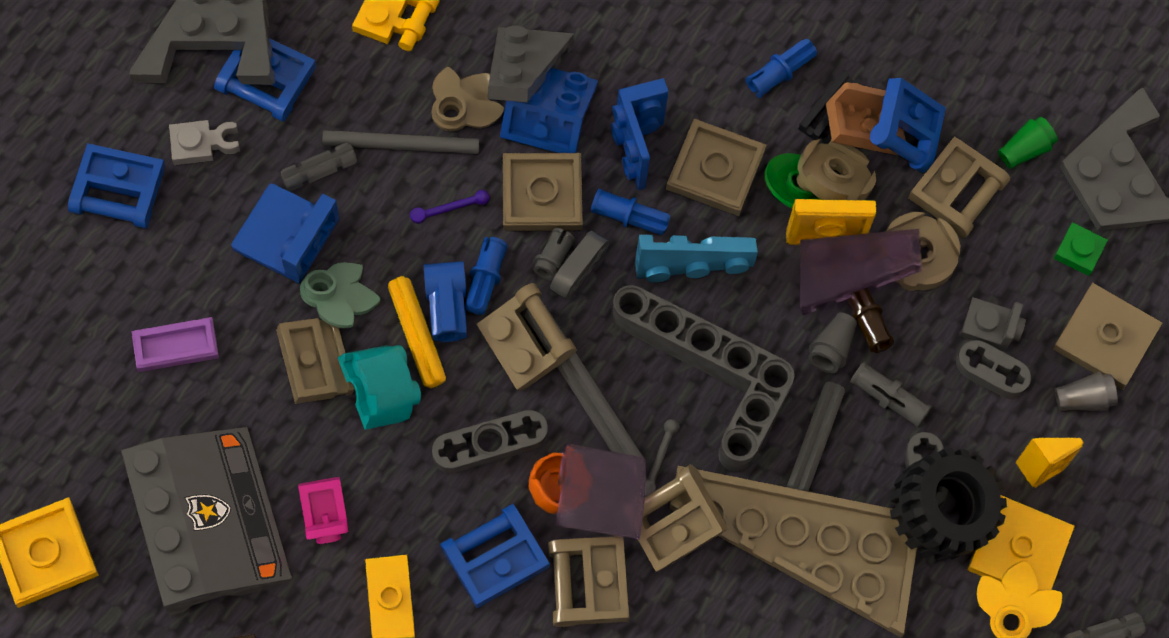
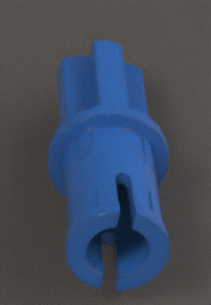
(781, 67)
(630, 212)
(485, 274)

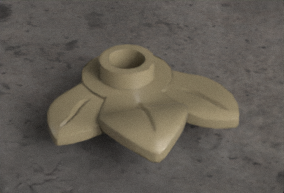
(466, 97)

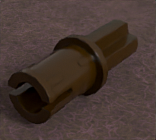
(870, 320)

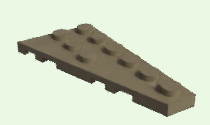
(820, 540)

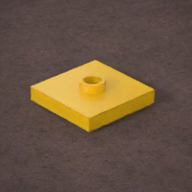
(829, 219)
(1024, 537)
(44, 552)

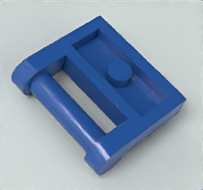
(291, 75)
(914, 113)
(117, 173)
(500, 567)

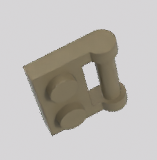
(949, 178)
(516, 344)
(684, 528)
(603, 581)

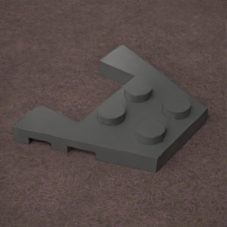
(210, 27)
(1112, 174)

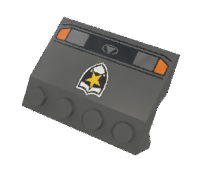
(205, 517)

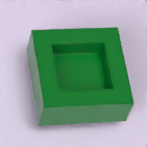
(1080, 249)

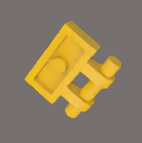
(383, 17)

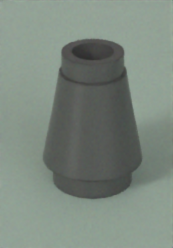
(833, 344)

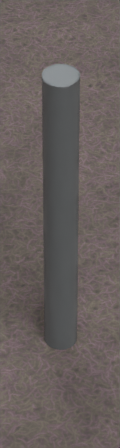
(401, 142)

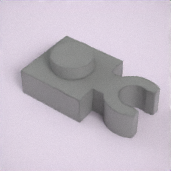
(195, 141)

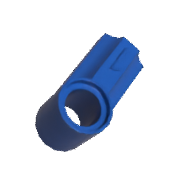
(445, 292)

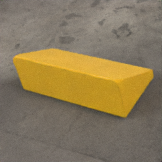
(1047, 458)

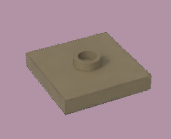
(716, 167)
(542, 191)
(1107, 335)

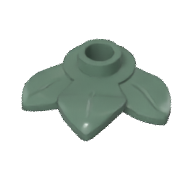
(341, 296)

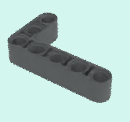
(713, 362)

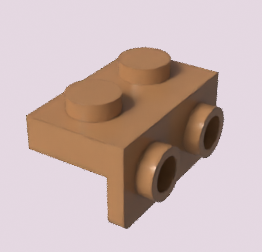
(853, 115)

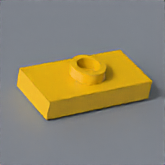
(390, 597)

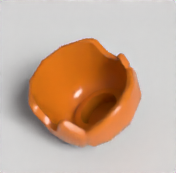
(544, 482)

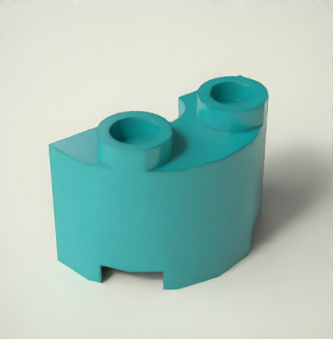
(381, 384)

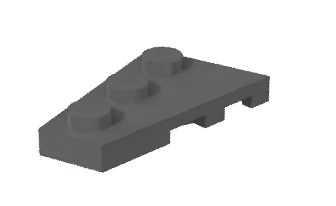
(523, 60)

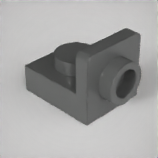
(993, 323)

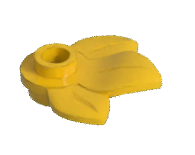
(1018, 596)

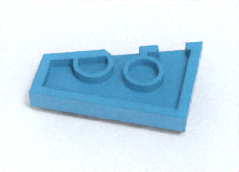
(679, 256)

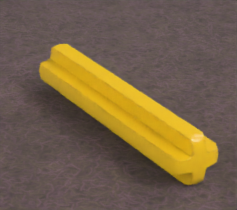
(416, 332)

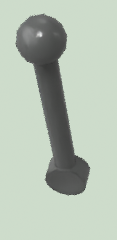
(671, 427)

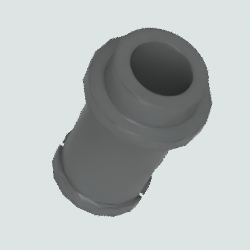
(553, 254)

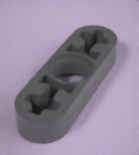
(457, 439)

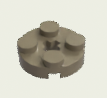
(818, 175)
(942, 254)

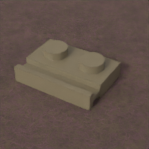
(311, 360)

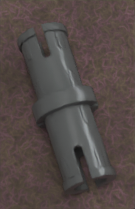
(890, 394)

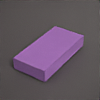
(175, 344)

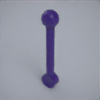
(419, 215)

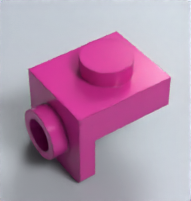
(323, 510)

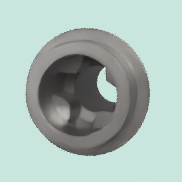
(1089, 393)

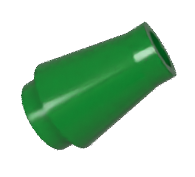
(1029, 142)

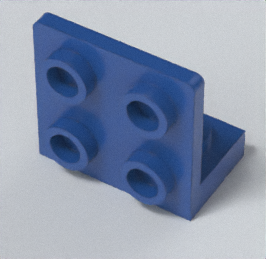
(553, 113)
(638, 113)
(286, 231)

